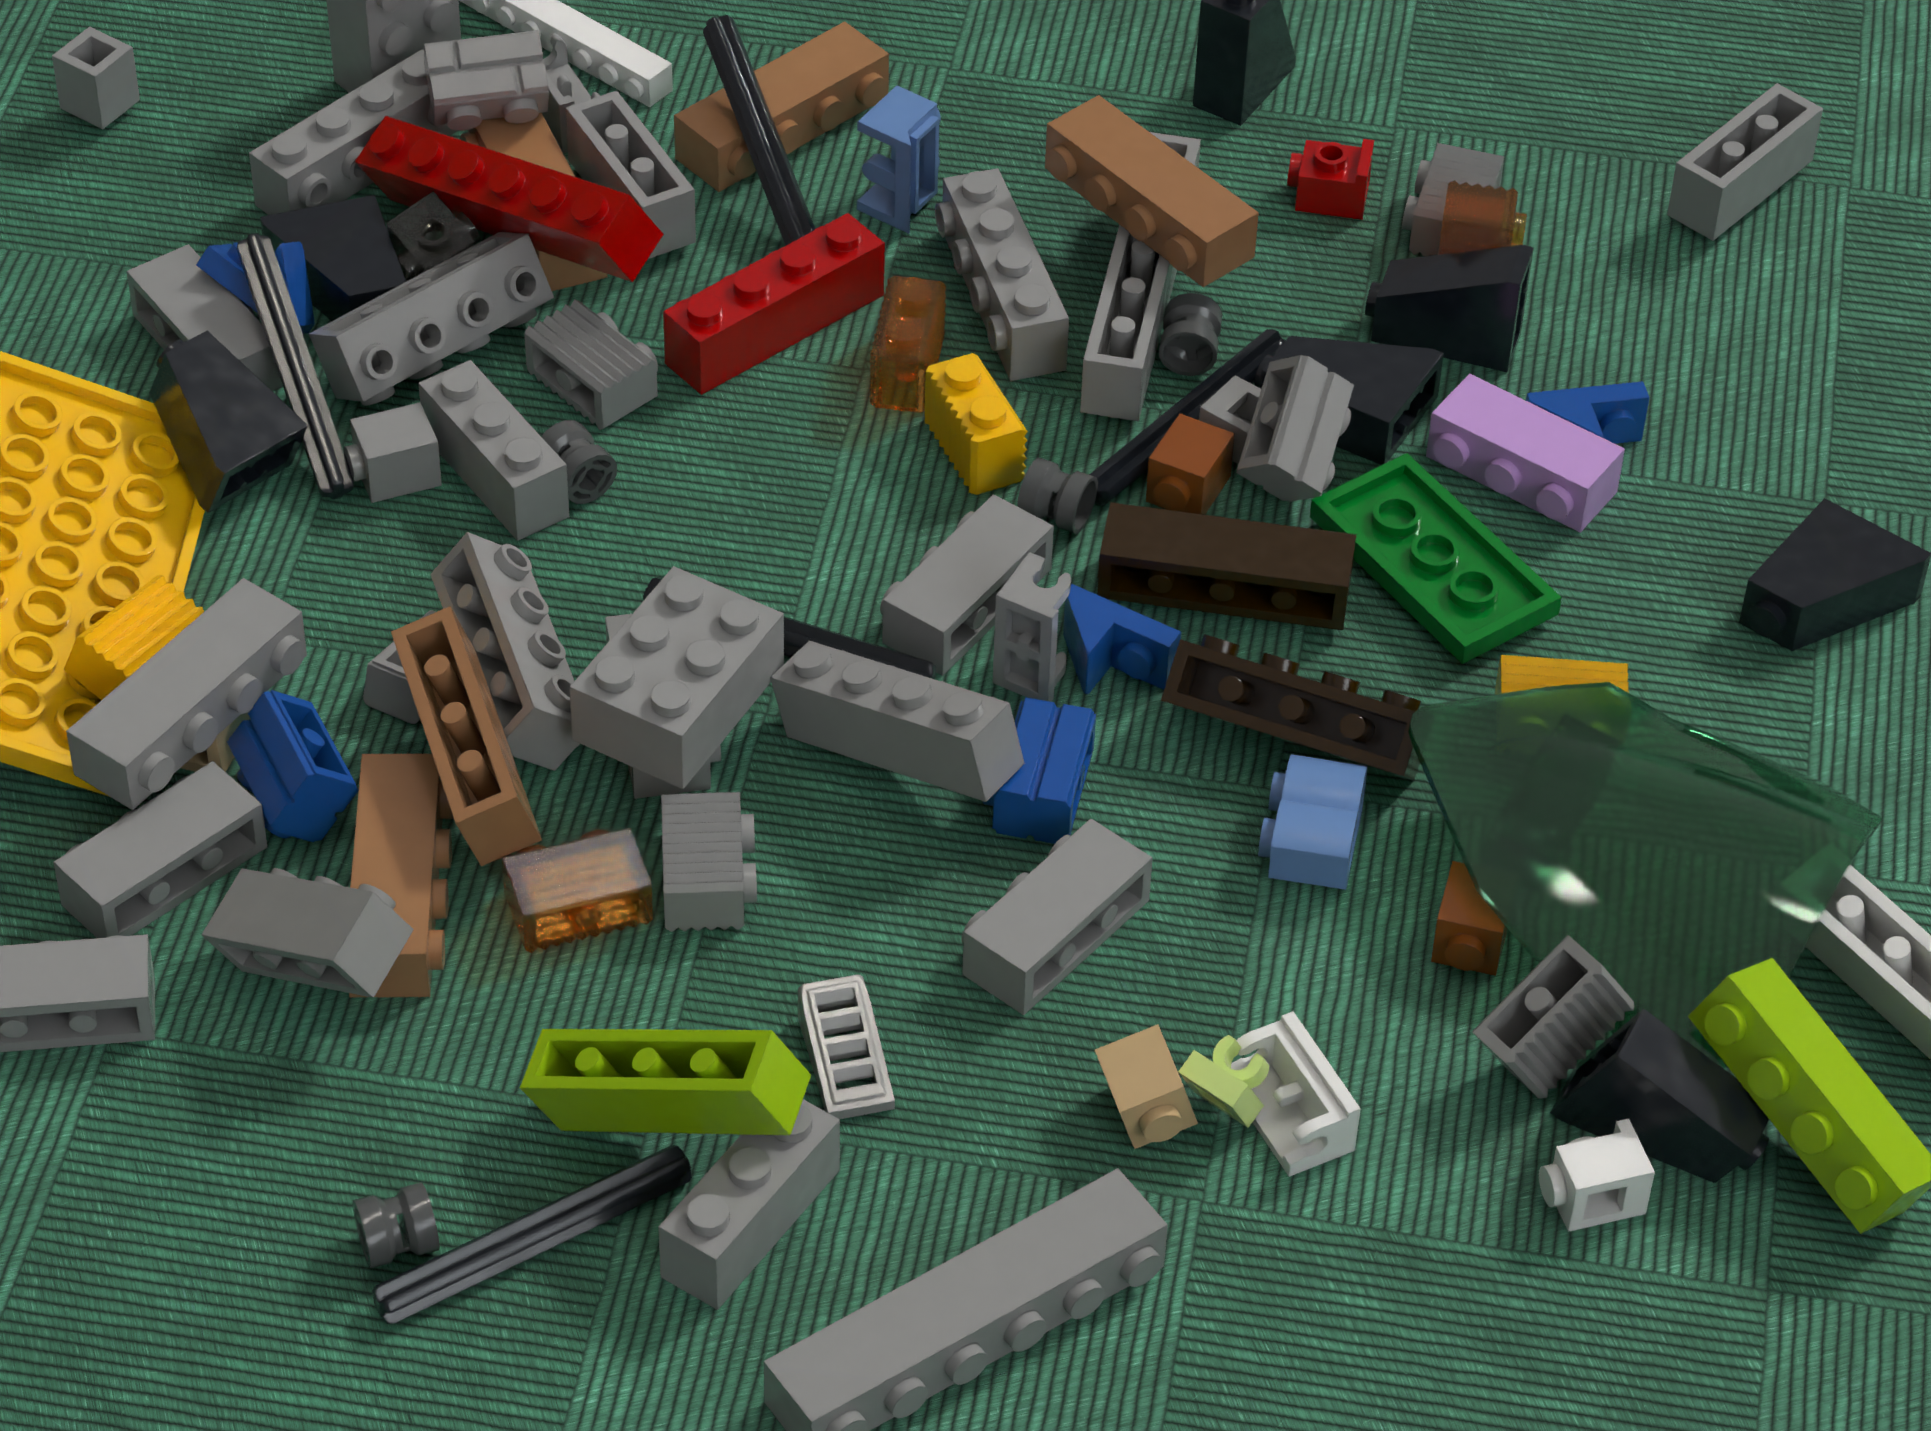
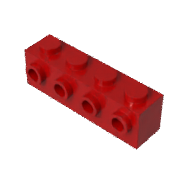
(773, 303)

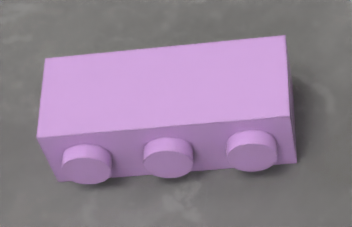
(1525, 452)

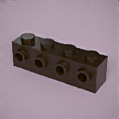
(1295, 571)
(1294, 708)

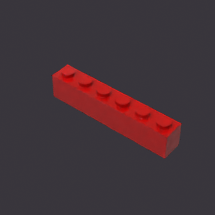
(512, 195)

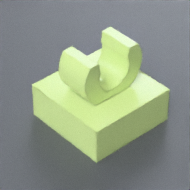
(1223, 1086)

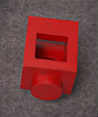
(1332, 178)

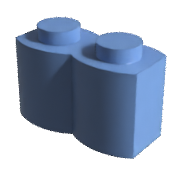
(1315, 821)

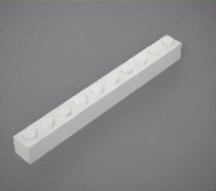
(588, 45)

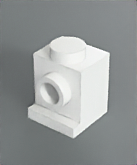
(1599, 1178)

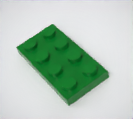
(1436, 558)

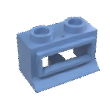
(911, 175)

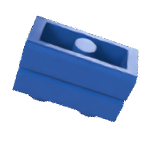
(291, 767)
(1049, 786)

